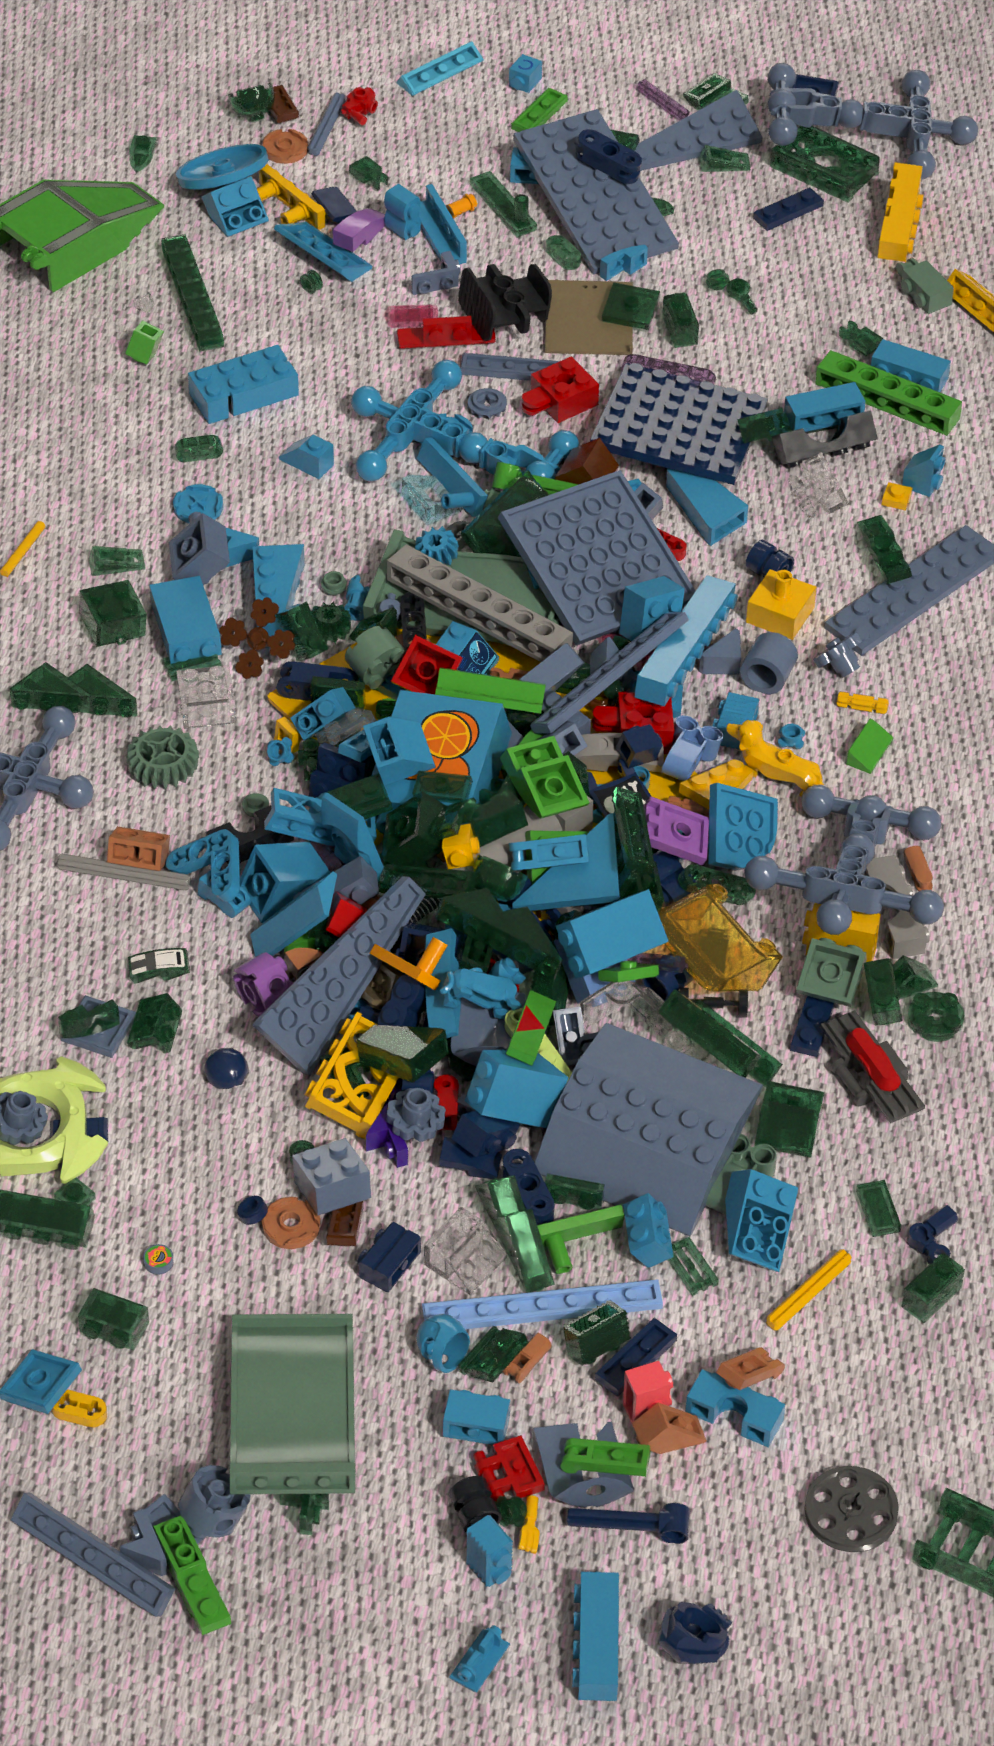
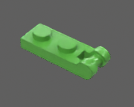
(605, 1457)

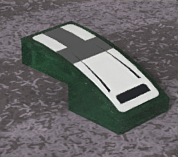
(161, 962)

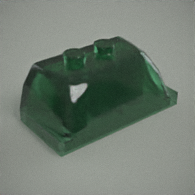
(486, 532)

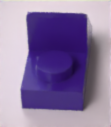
(381, 1136)

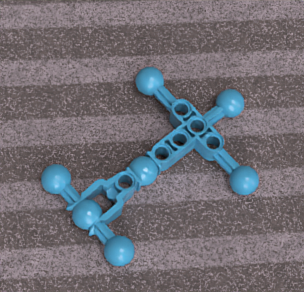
(418, 421)

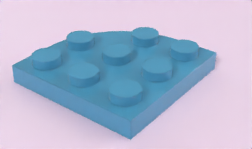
(740, 826)

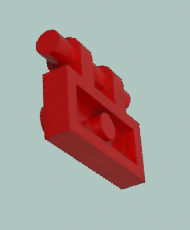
(517, 1466)

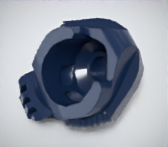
(694, 1643)

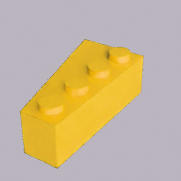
(901, 213)

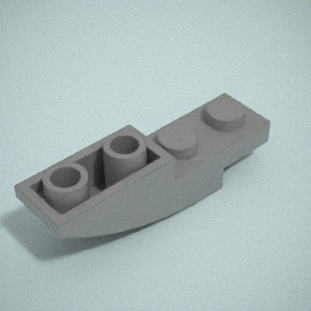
(603, 753)

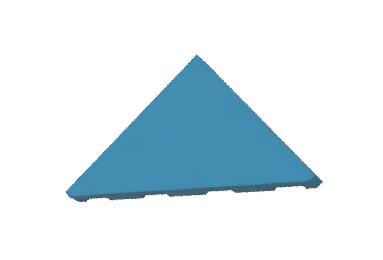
(580, 882)

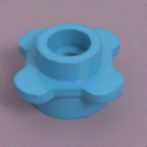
(791, 736)
(273, 751)

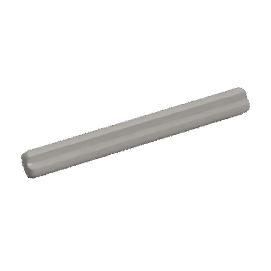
(123, 872)

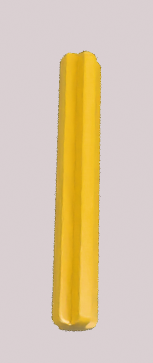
(808, 1289)

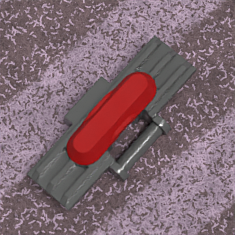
(879, 1061)

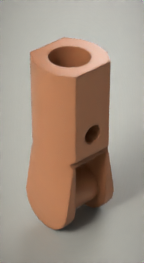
(918, 868)
(529, 1356)

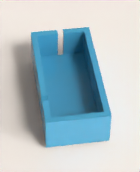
(250, 380)

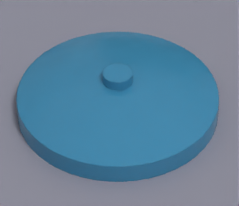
(222, 166)

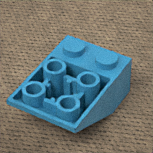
(759, 1217)

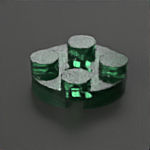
(936, 1002)

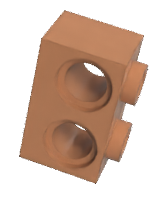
(138, 848)

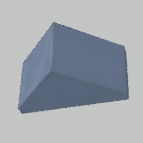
(723, 656)

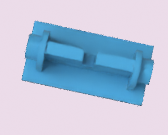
(480, 1659)

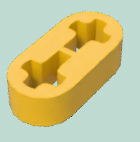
(79, 1407)

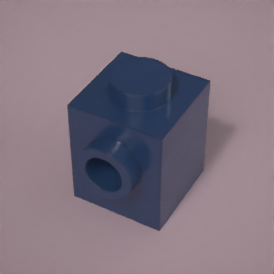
(639, 745)

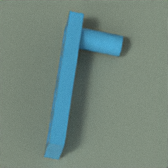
(461, 487)

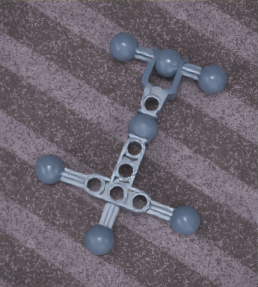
(912, 122)
(26, 775)
(847, 886)

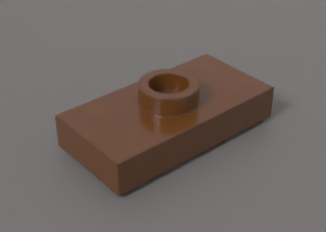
(283, 106)
(345, 1225)

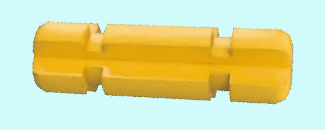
(862, 702)

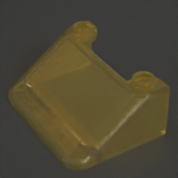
(715, 944)

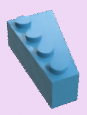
(277, 576)

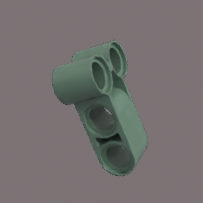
(743, 1159)

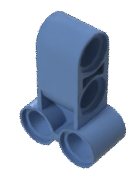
(690, 747)

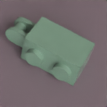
(925, 285)

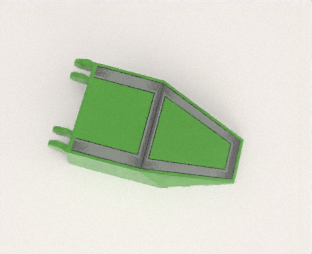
(75, 224)

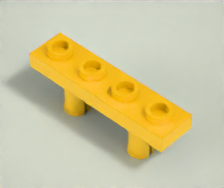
(300, 204)

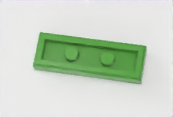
(540, 110)

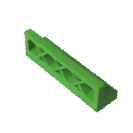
(475, 686)

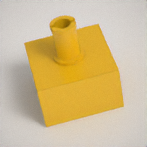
(781, 603)

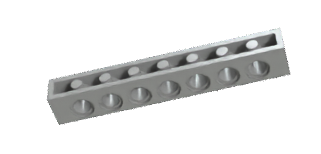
(476, 604)

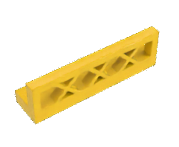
(973, 297)

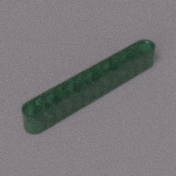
(192, 292)

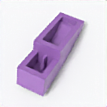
(358, 229)

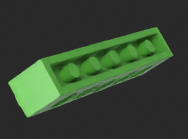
(891, 393)

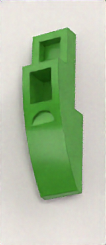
(191, 1575)

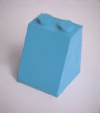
(279, 873)
(514, 1089)

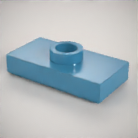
(356, 747)

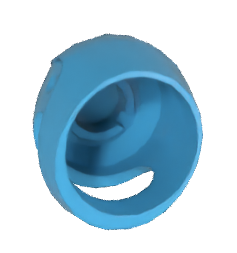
(445, 1337)

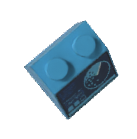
(469, 644)

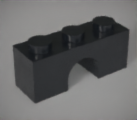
(259, 836)

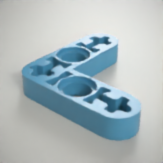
(219, 848)

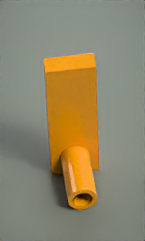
(425, 966)

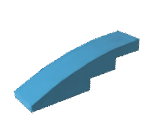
(438, 1014)

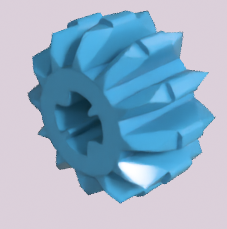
(438, 545)

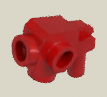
(360, 103)

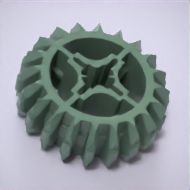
(163, 762)

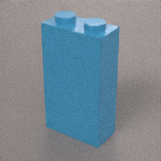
(185, 619)
(611, 934)

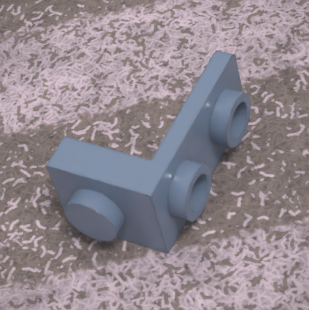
(438, 279)

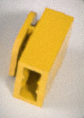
(861, 933)

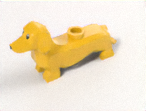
(772, 760)

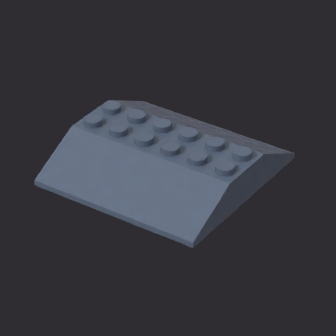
(647, 1124)

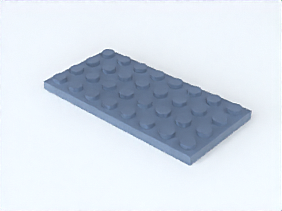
(592, 206)

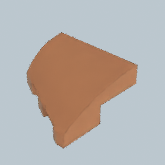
(299, 958)

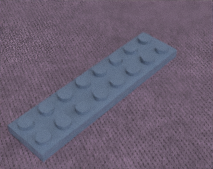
(898, 603)

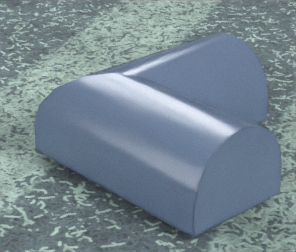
(571, 1034)

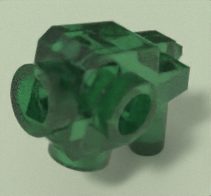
(308, 757)

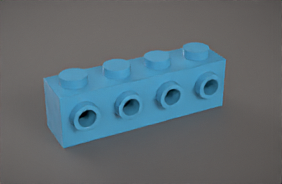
(597, 1637)

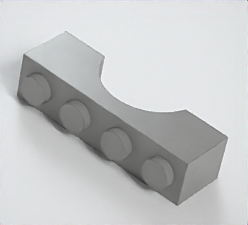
(903, 933)

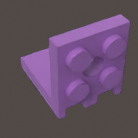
(662, 824)

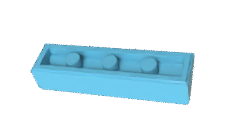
(440, 69)

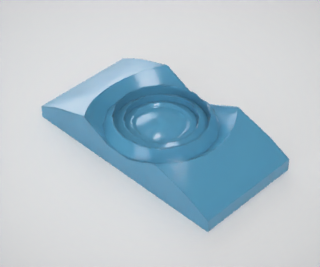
(349, 833)

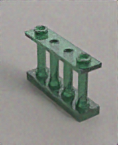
(720, 1038)
(973, 1514)

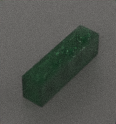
(45, 1219)

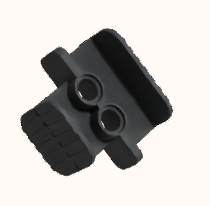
(504, 301)

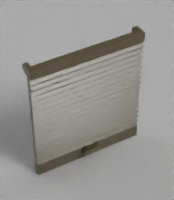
(577, 322)

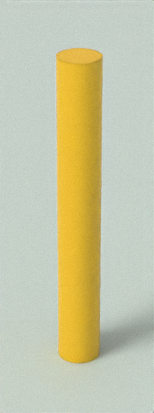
(22, 549)

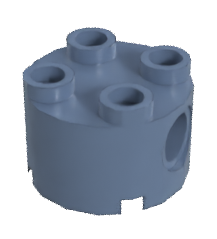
(208, 1503)

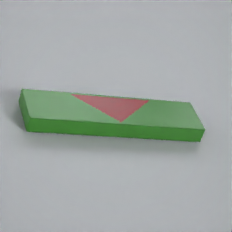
(531, 1028)

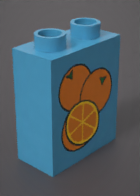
(462, 738)

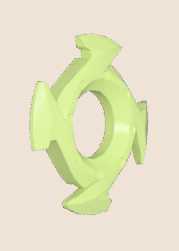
(61, 1091)

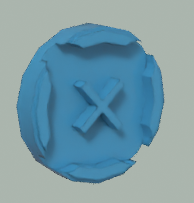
(198, 499)

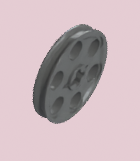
(860, 1518)

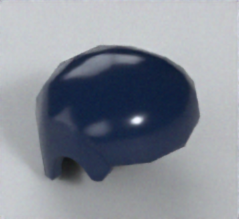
(226, 1068)

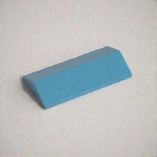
(323, 249)
(295, 918)

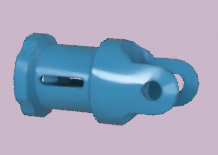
(355, 598)

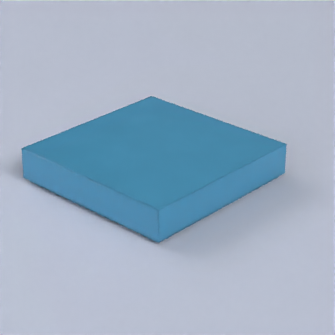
(40, 1381)

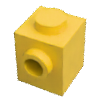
(461, 848)

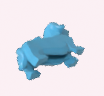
(483, 989)

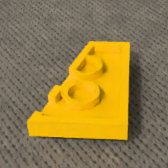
(731, 773)

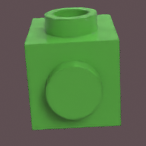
(144, 342)

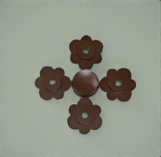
(257, 638)

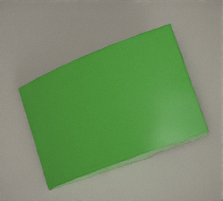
(544, 777)

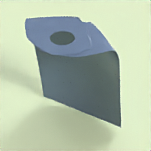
(480, 1031)
(572, 1487)

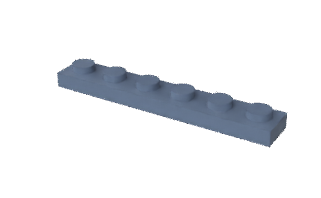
(93, 1554)

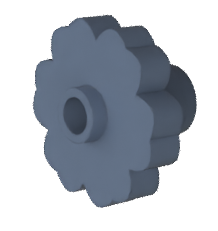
(840, 655)
(415, 1114)
(21, 1117)

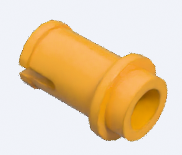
(462, 205)

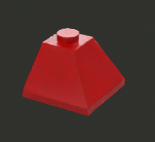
(422, 664)

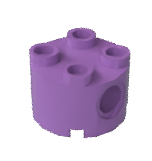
(261, 981)

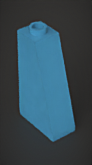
(707, 504)

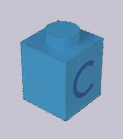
(525, 73)

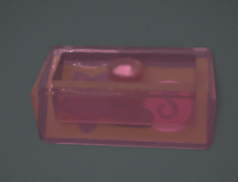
(411, 315)

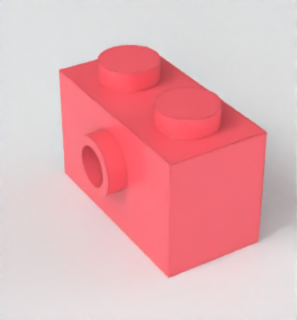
(646, 1387)

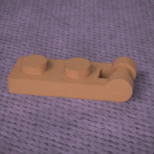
(750, 1368)

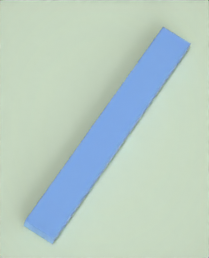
(547, 1304)

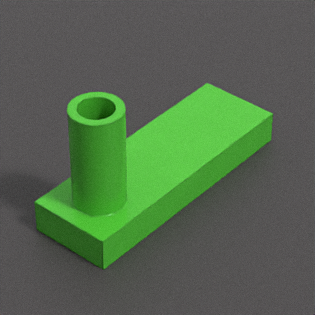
(557, 1232)

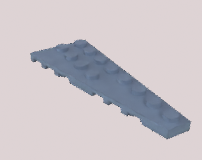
(321, 999)

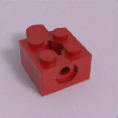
(561, 391)
(635, 712)

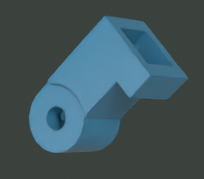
(230, 908)

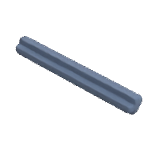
(326, 124)

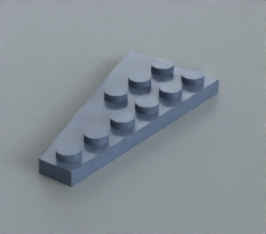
(720, 125)

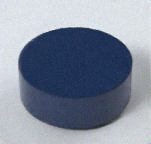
(252, 1210)

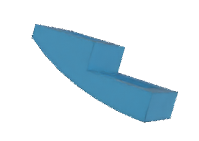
(626, 259)

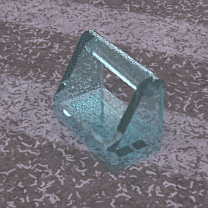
(429, 511)

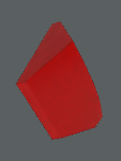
(343, 914)

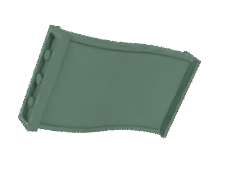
(498, 572)
(292, 1404)

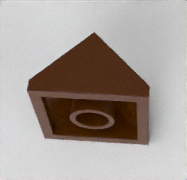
(587, 463)

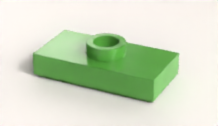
(628, 971)

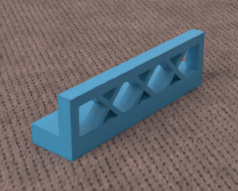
(440, 227)
(299, 821)

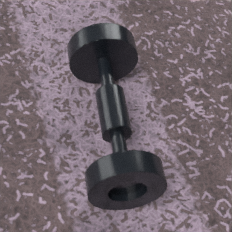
(719, 1002)

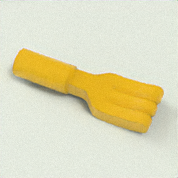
(529, 1533)

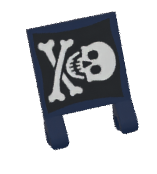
(603, 794)

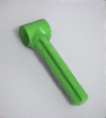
(506, 473)

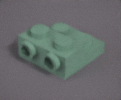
(832, 971)

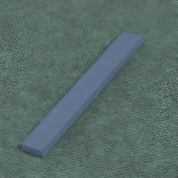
(609, 672)

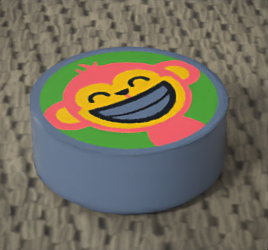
(158, 1259)

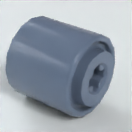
(769, 663)

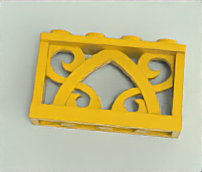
(366, 1109)

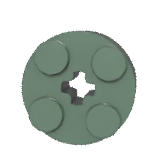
(375, 656)

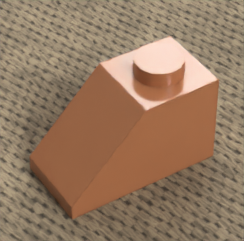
(668, 1429)

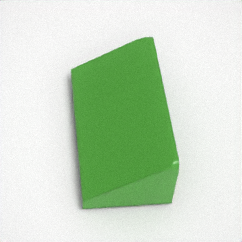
(869, 747)

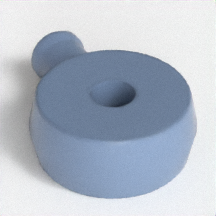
(390, 602)

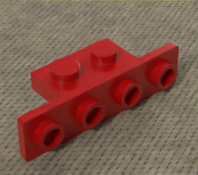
(441, 332)

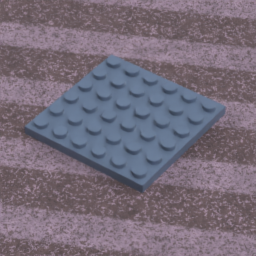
(588, 549)

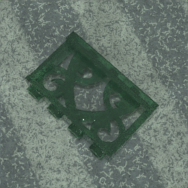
(828, 179)

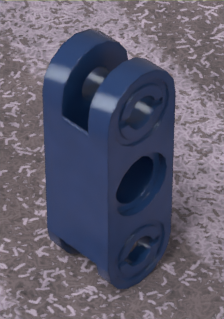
(609, 156)
(301, 678)
(530, 1184)

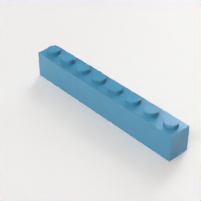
(679, 651)

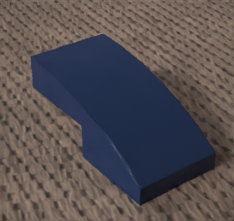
(459, 1158)

